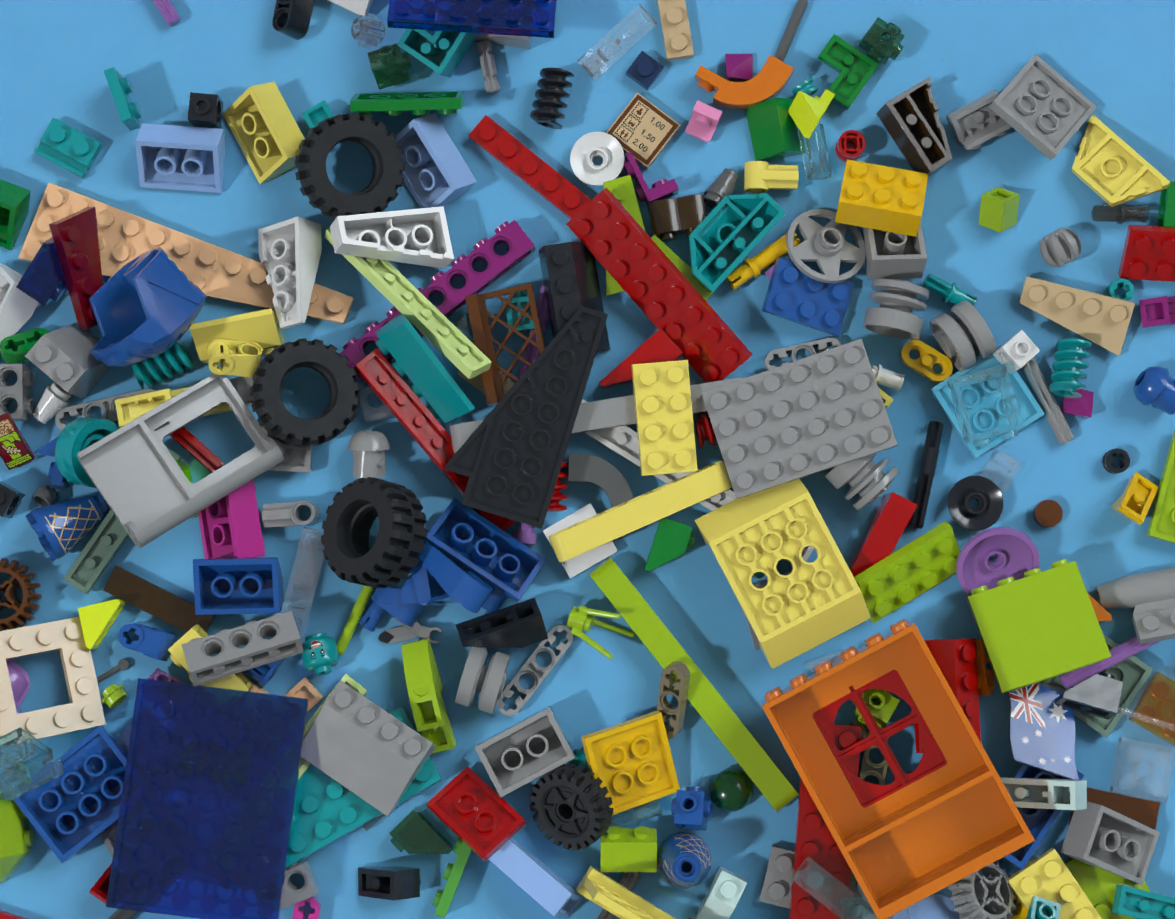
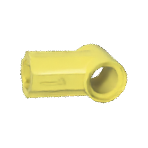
(761, 177)

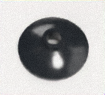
(989, 503)

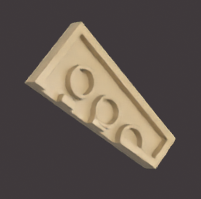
(1087, 313)

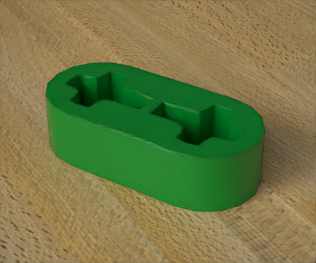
(21, 345)

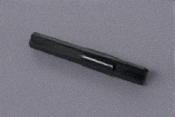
(926, 473)

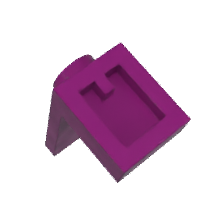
(660, 190)

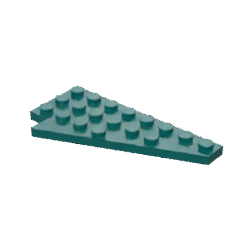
(330, 811)

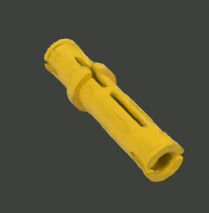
(753, 266)

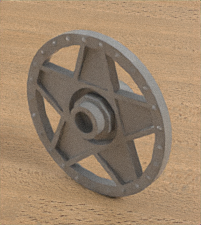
(825, 247)

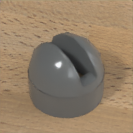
(45, 496)

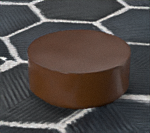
(1047, 513)

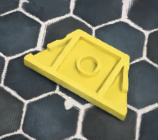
(1114, 167)

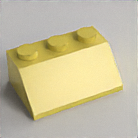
(265, 131)
(254, 326)

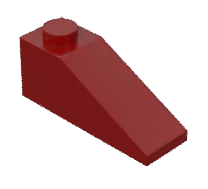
(655, 349)

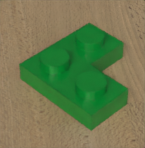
(853, 70)

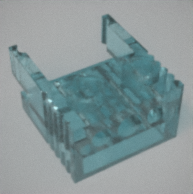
(24, 764)

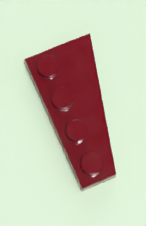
(80, 261)

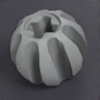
(1060, 247)

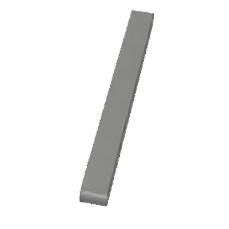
(599, 414)

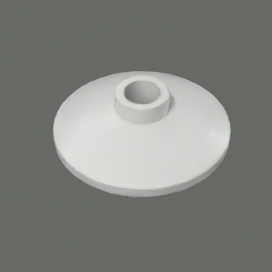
(597, 145)

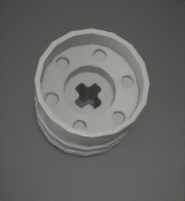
(897, 303)
(864, 478)

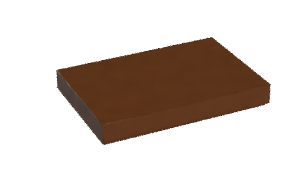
(1135, 808)

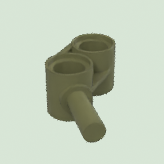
(869, 768)

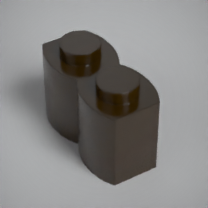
(676, 216)

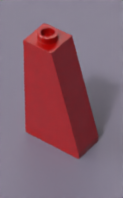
(882, 532)

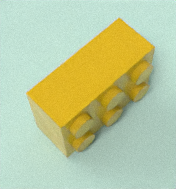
(881, 198)

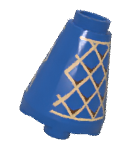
(66, 523)
(679, 849)

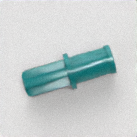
(948, 291)

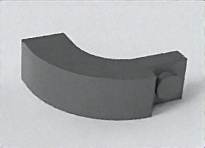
(596, 471)

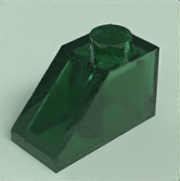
(419, 836)

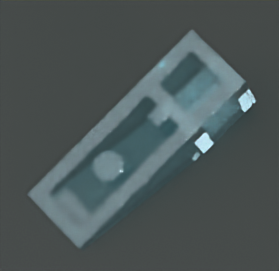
(831, 891)

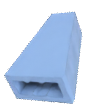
(536, 879)

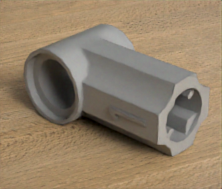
(288, 514)

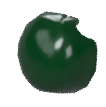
(731, 790)

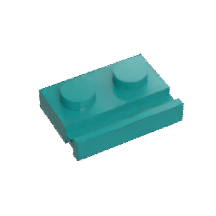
(120, 90)
(68, 148)

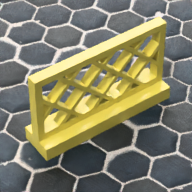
(617, 898)

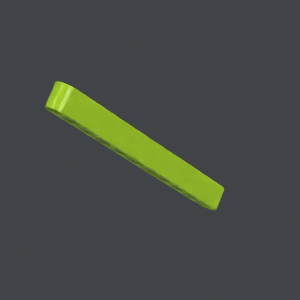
(700, 691)

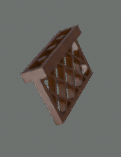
(485, 342)

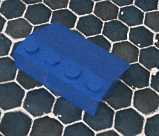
(82, 801)

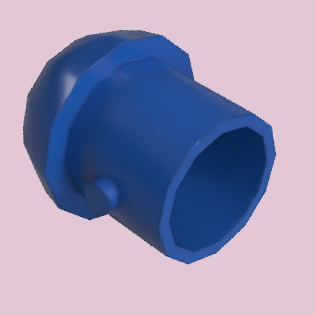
(1156, 388)

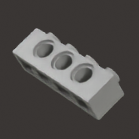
(232, 659)

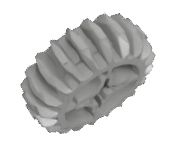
(984, 894)

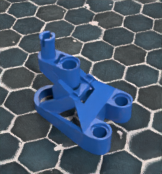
(433, 582)

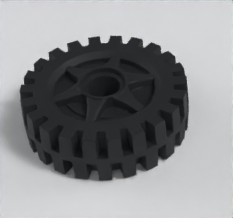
(571, 806)

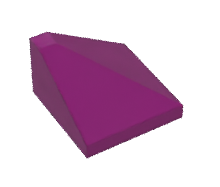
(738, 67)
(1079, 407)

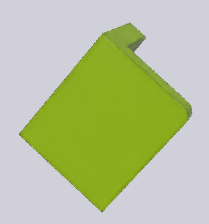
(999, 209)

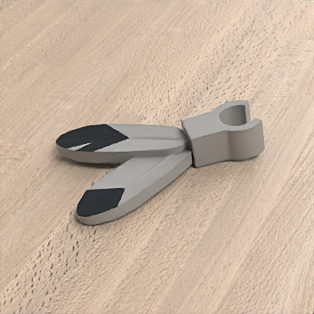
(406, 633)

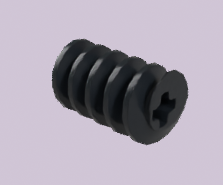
(550, 97)

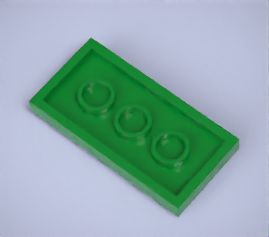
(420, 102)

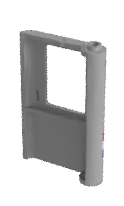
(145, 481)

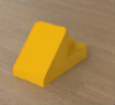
(1136, 498)

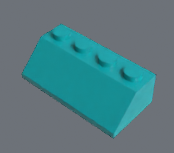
(423, 368)

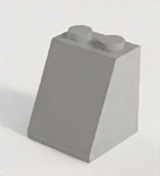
(67, 359)

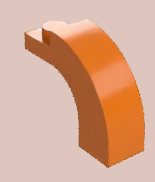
(746, 94)

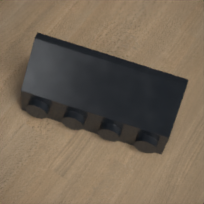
(569, 283)

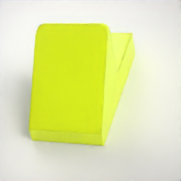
(809, 111)

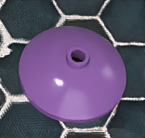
(1013, 558)

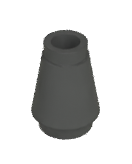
(722, 186)

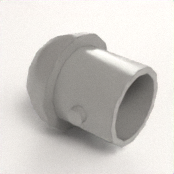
(369, 453)

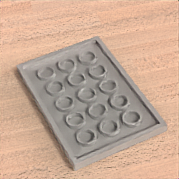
(799, 419)

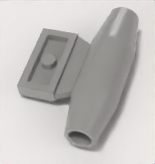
(1150, 595)

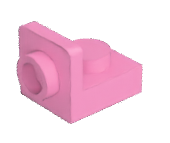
(703, 121)

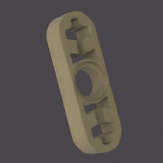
(679, 690)

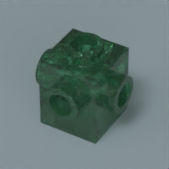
(882, 41)
(389, 65)

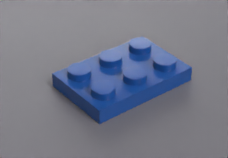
(806, 300)

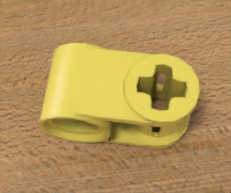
(236, 359)

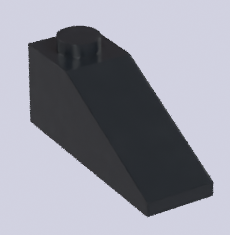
(507, 627)

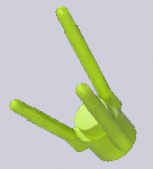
(582, 620)

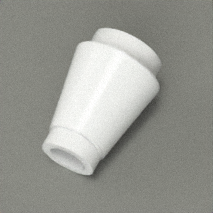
(51, 403)

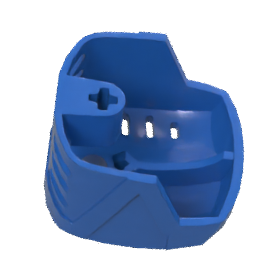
(144, 309)

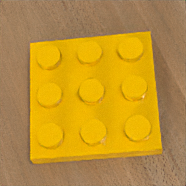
(632, 761)

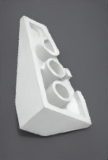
(291, 260)
(15, 305)

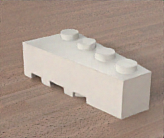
(396, 236)

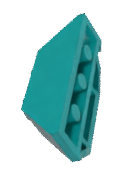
(730, 235)

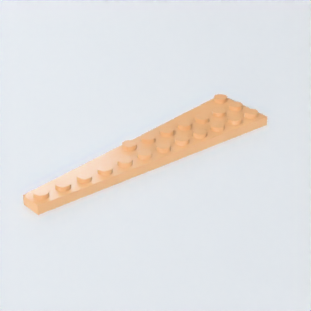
(210, 267)

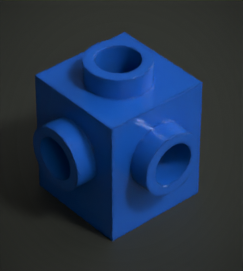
(691, 809)

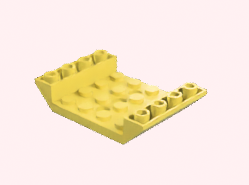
(792, 609)

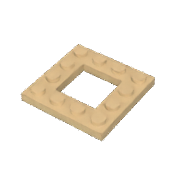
(85, 704)

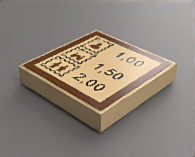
(643, 130)

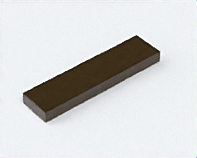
(155, 600)

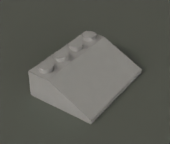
(365, 748)

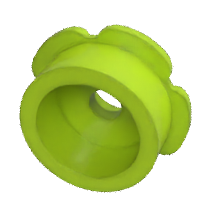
(114, 695)

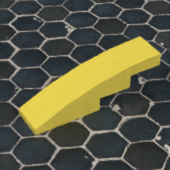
(136, 406)

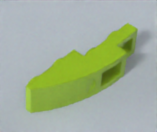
(425, 694)

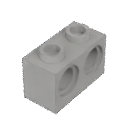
(19, 391)
(294, 894)

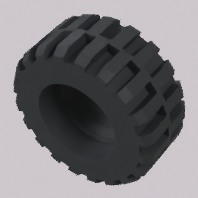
(385, 160)
(338, 376)
(398, 537)

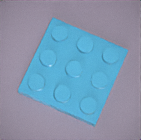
(985, 404)

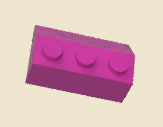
(232, 526)

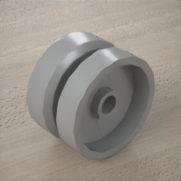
(963, 335)
(484, 679)

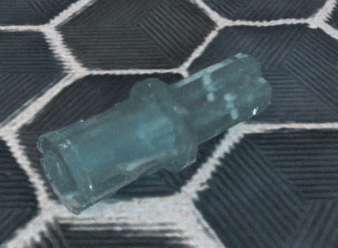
(637, 814)

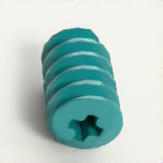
(163, 364)
(1068, 367)

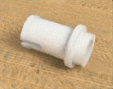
(887, 377)

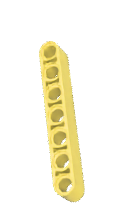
(640, 511)

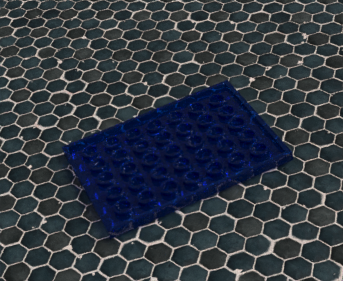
(207, 802)

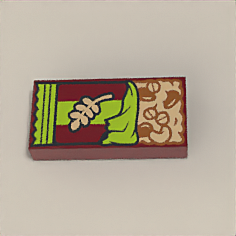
(13, 446)

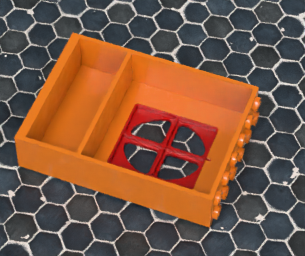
(926, 823)

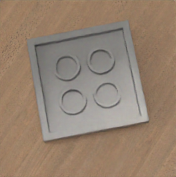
(1043, 107)

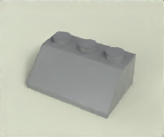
(524, 751)

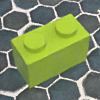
(628, 850)

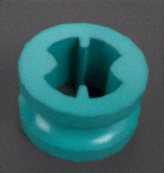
(806, 87)
(1124, 283)

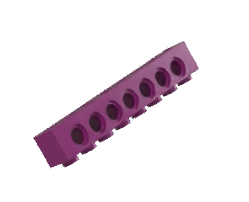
(454, 299)

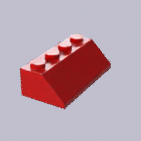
(959, 666)

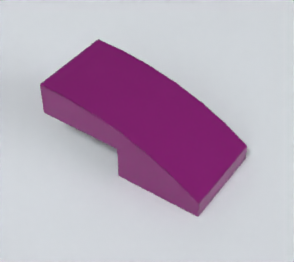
(1157, 311)

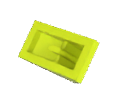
(98, 619)

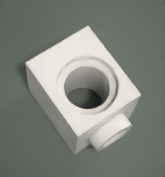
(1016, 351)

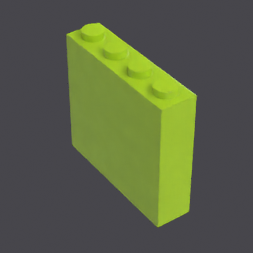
(1038, 626)

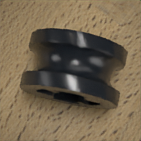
(1124, 461)

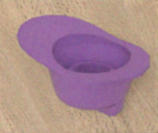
(19, 682)

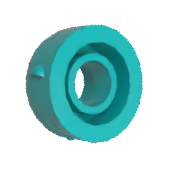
(76, 438)

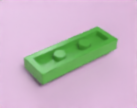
(452, 875)

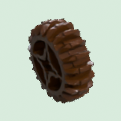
(11, 586)

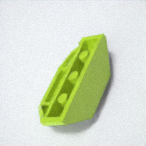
(14, 838)

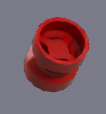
(847, 150)

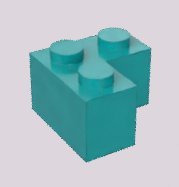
(439, 50)

